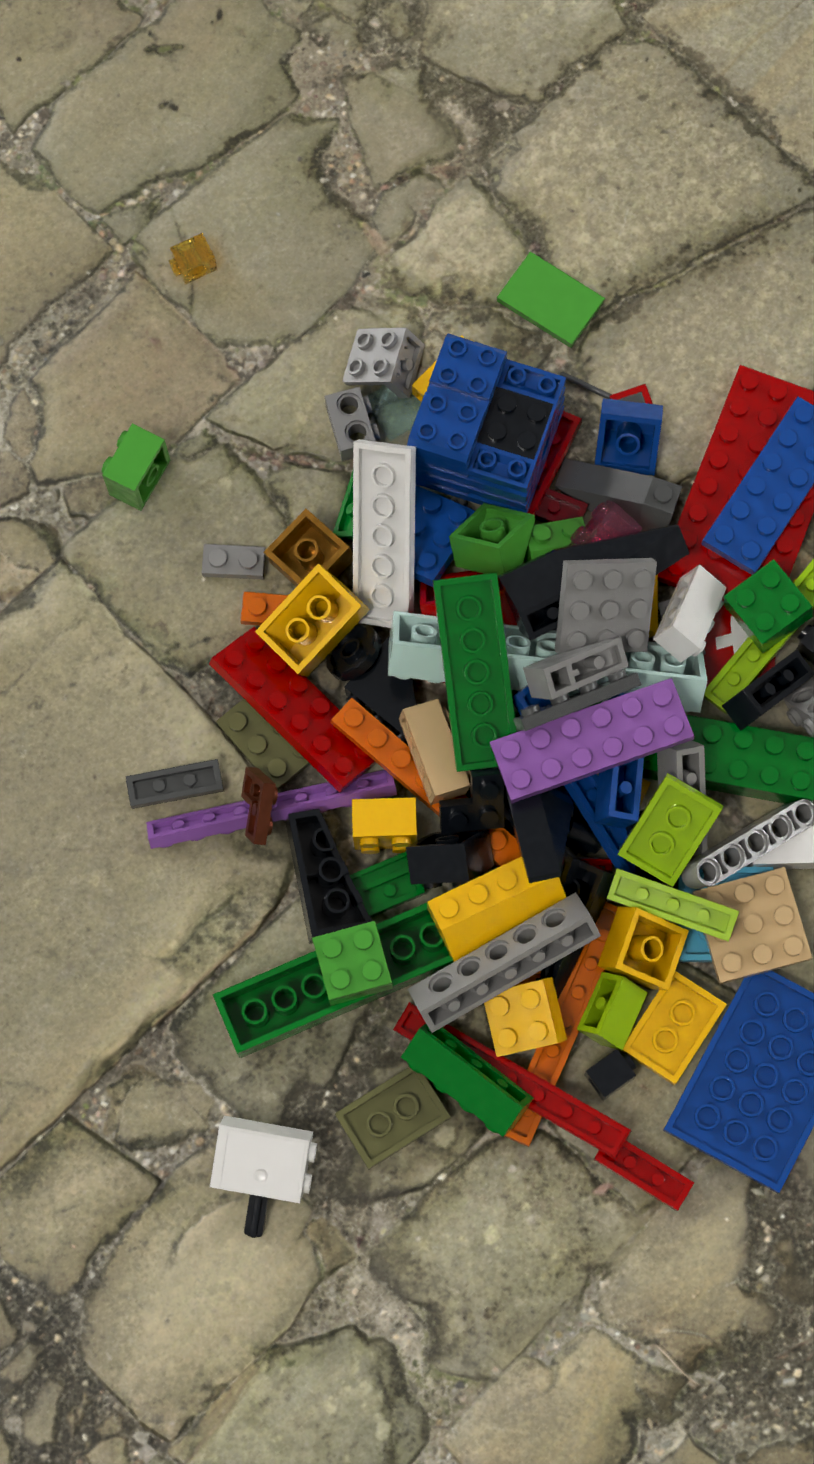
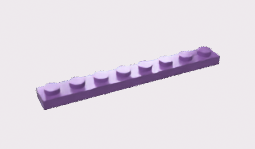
(234, 816)

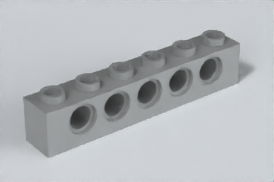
(504, 962)

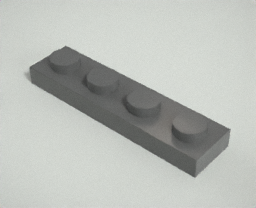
(589, 694)

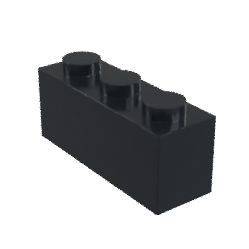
(768, 690)

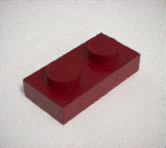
(559, 507)

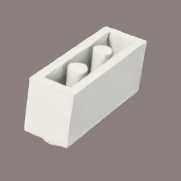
(690, 614)

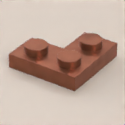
(260, 794)

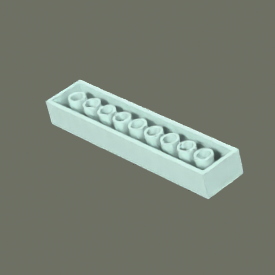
(416, 654)

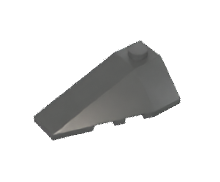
(641, 496)

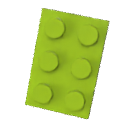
(670, 829)

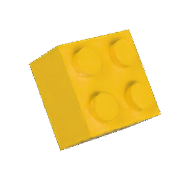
(384, 824)
(643, 948)
(525, 1017)

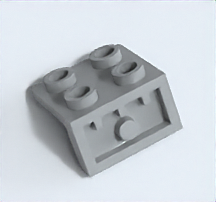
(385, 358)

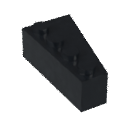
(322, 877)

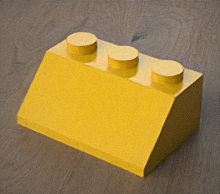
(312, 620)

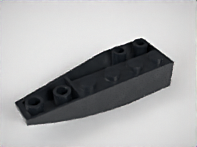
(536, 585)

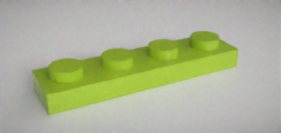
(673, 904)

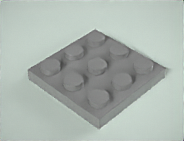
(605, 602)

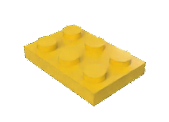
(673, 1028)

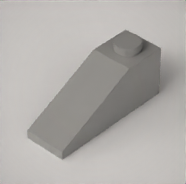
(575, 668)

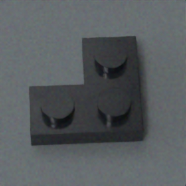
(481, 810)

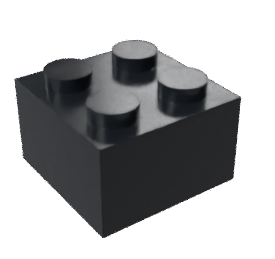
(449, 858)

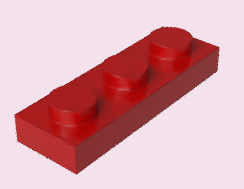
(648, 1175)

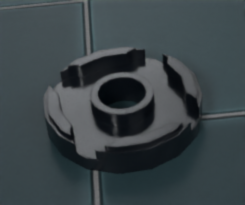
(354, 653)

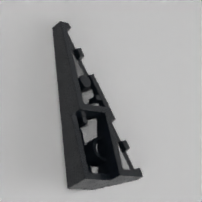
(592, 887)

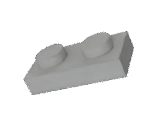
(233, 561)

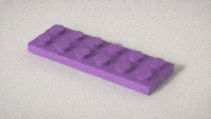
(592, 740)

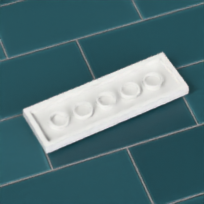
(383, 528)

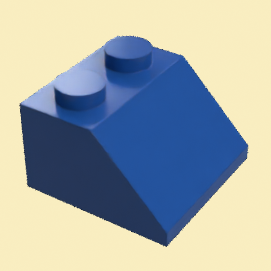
(629, 436)

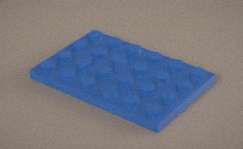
(754, 1083)

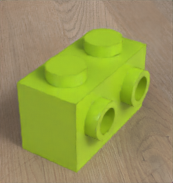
(612, 1018)

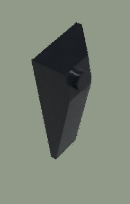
(542, 831)

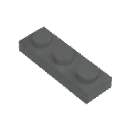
(174, 783)

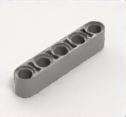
(737, 847)

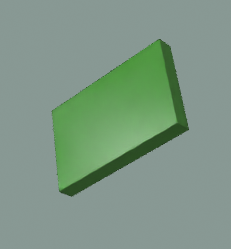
(550, 299)

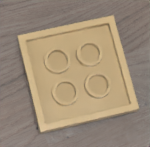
(766, 929)

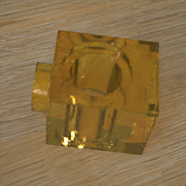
(192, 259)

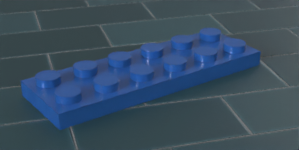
(767, 493)

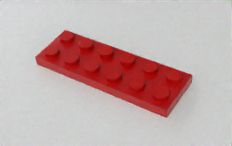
(291, 708)

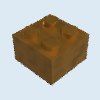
(306, 545)

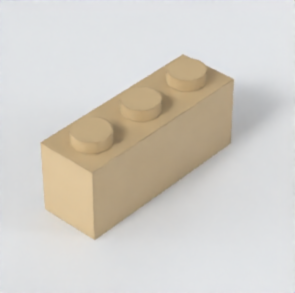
(432, 750)

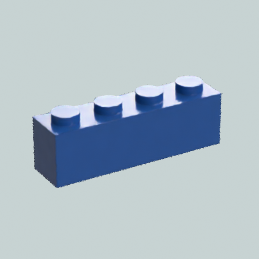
(619, 793)

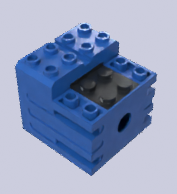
(485, 425)

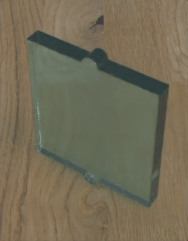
(393, 413)

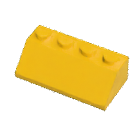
(490, 906)

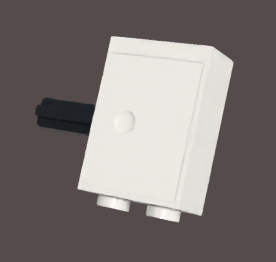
(263, 1163)

